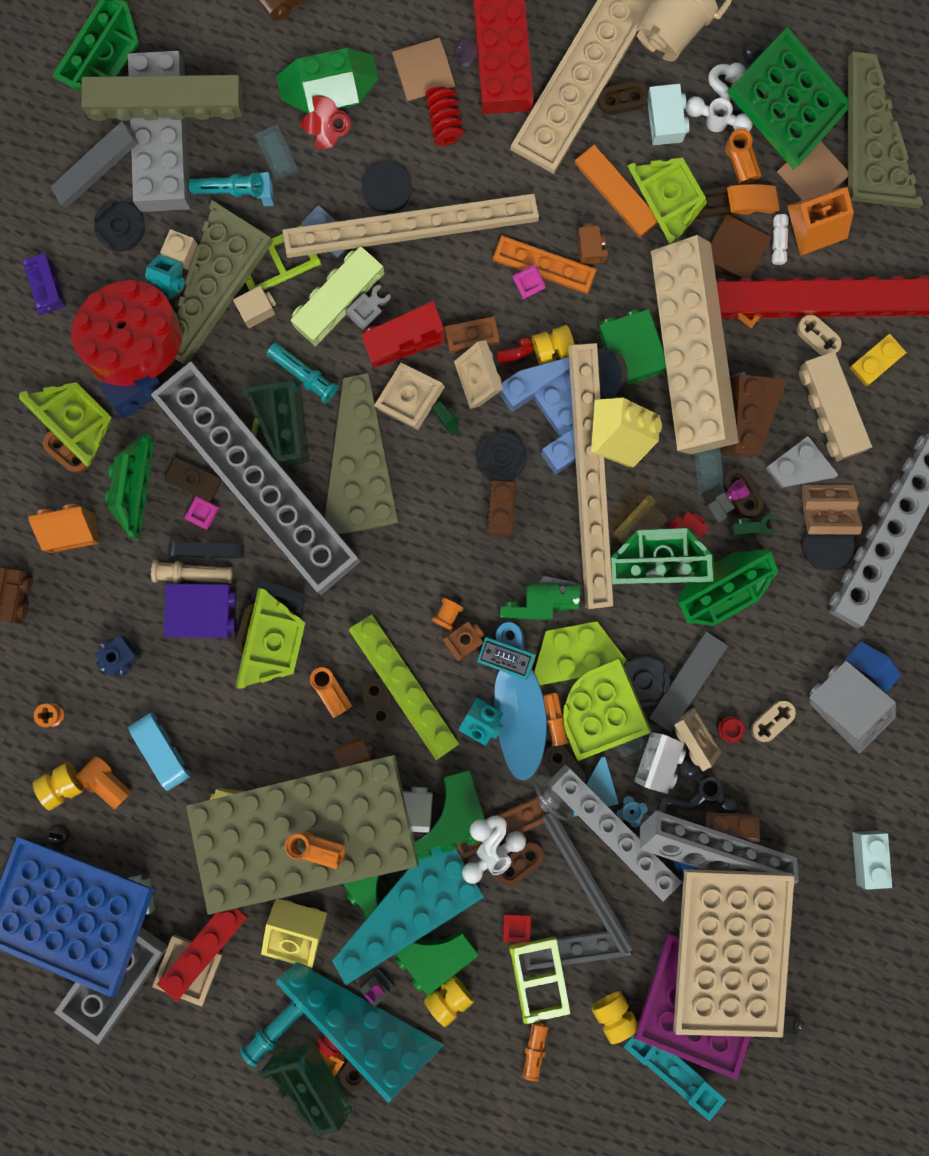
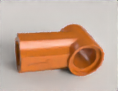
(743, 159)
(331, 694)
(98, 778)
(317, 850)

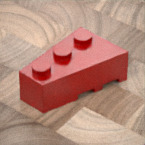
(404, 335)

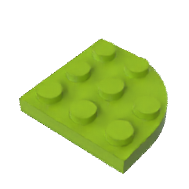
(603, 711)

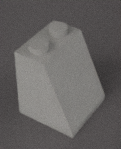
(853, 705)

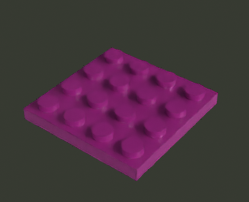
(656, 1023)

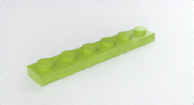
(403, 687)

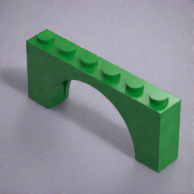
(458, 814)
(427, 961)

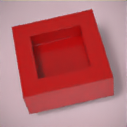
(516, 928)

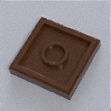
(738, 247)

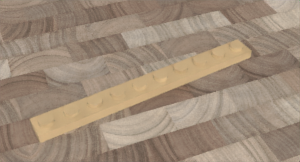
(410, 225)
(590, 478)

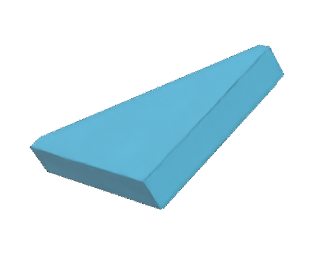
(601, 784)

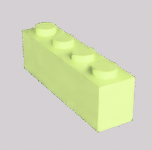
(341, 290)

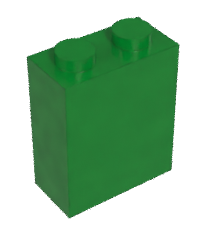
(636, 342)

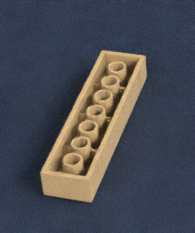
(694, 346)

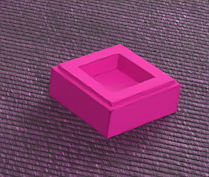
(529, 281)
(202, 513)

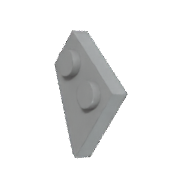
(801, 465)

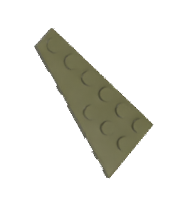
(875, 145)
(216, 274)
(359, 478)

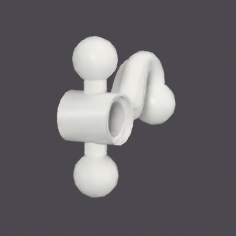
(696, 106)
(490, 852)

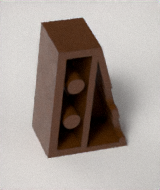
(754, 408)

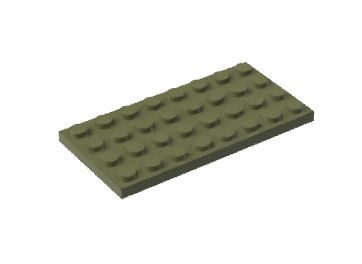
(244, 834)

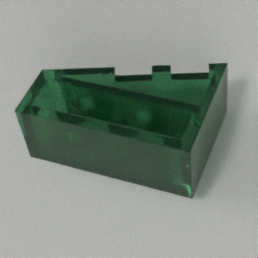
(282, 420)
(310, 1086)

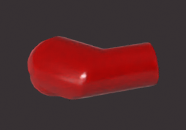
(514, 354)

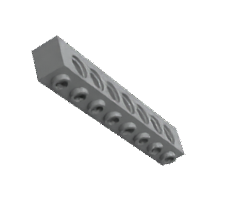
(893, 544)

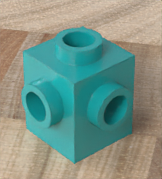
(165, 275)
(482, 722)

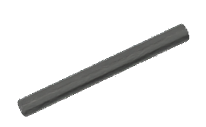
(588, 883)

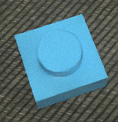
(267, 195)

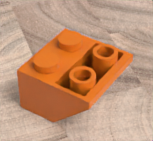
(821, 219)
(65, 528)

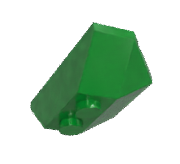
(100, 46)
(339, 75)
(130, 484)
(662, 558)
(738, 583)

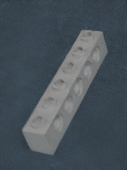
(613, 832)
(709, 848)

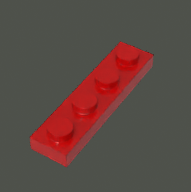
(201, 952)

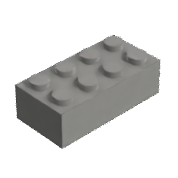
(97, 1013)

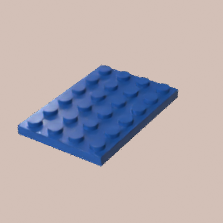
(70, 915)

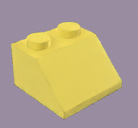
(293, 933)

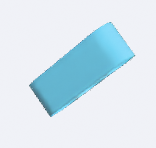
(159, 754)

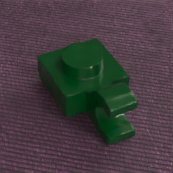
(446, 416)
(745, 527)

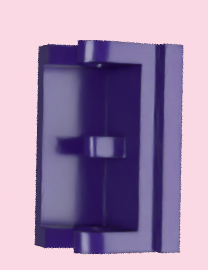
(44, 283)

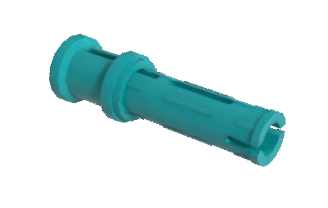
(235, 185)
(311, 378)
(267, 1037)

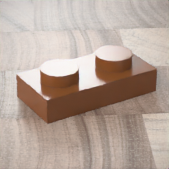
(466, 334)

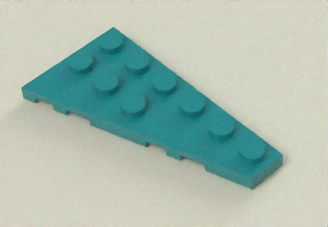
(411, 909)
(370, 1038)

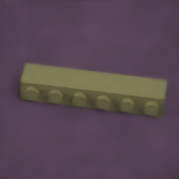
(162, 97)

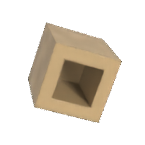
(179, 248)
(255, 306)

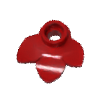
(321, 122)

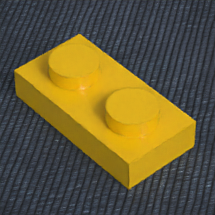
(877, 360)

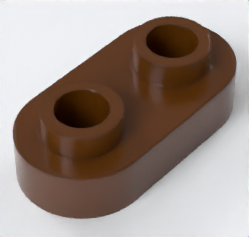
(522, 865)

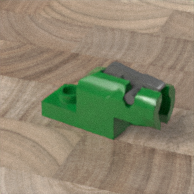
(543, 598)

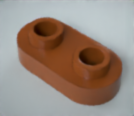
(62, 454)

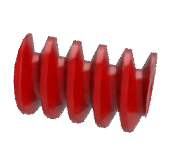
(444, 115)

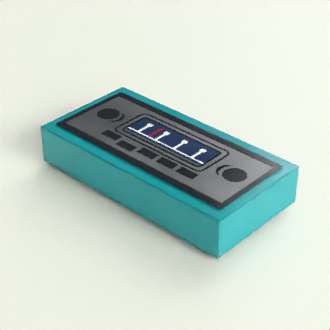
(506, 658)

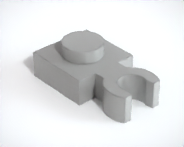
(366, 309)

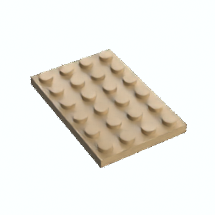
(733, 953)

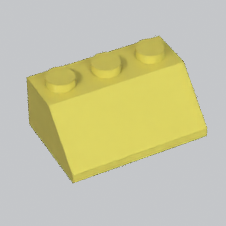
(623, 431)

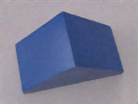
(874, 666)

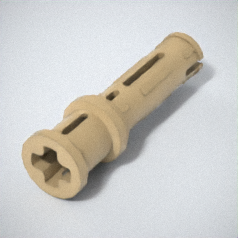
(179, 572)

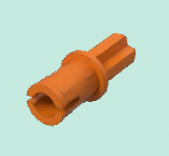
(555, 719)

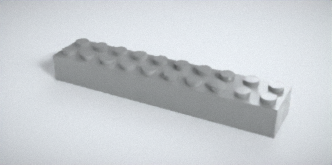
(255, 478)

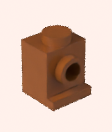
(591, 244)
(457, 648)

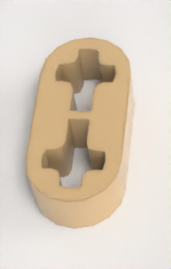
(822, 330)
(768, 716)

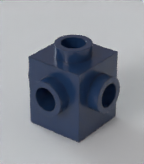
(125, 656)

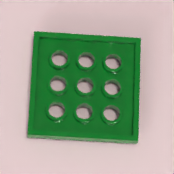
(775, 96)

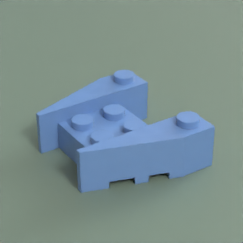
(551, 391)

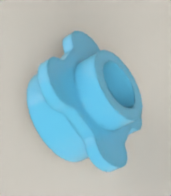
(639, 811)

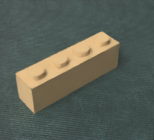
(834, 406)

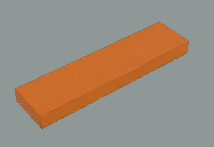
(616, 191)
(551, 266)

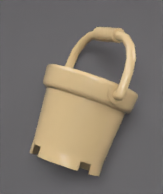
(674, 23)

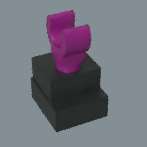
(720, 501)
(376, 987)

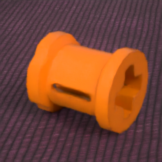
(447, 614)
(41, 710)

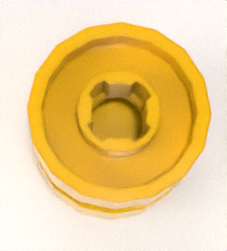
(547, 344)
(54, 788)
(448, 1001)
(617, 1021)

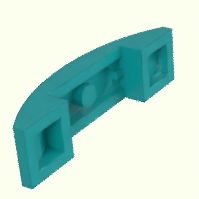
(679, 1076)

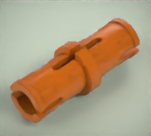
(535, 1051)

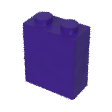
(199, 611)

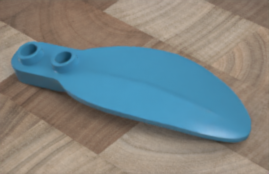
(524, 713)

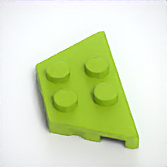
(670, 194)
(71, 417)
(270, 642)
(573, 652)

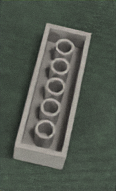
(161, 154)

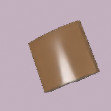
(422, 68)
(816, 174)
(831, 509)

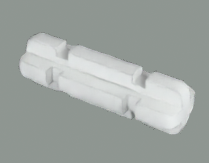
(780, 239)

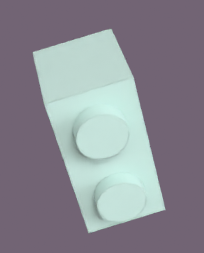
(667, 114)
(872, 859)

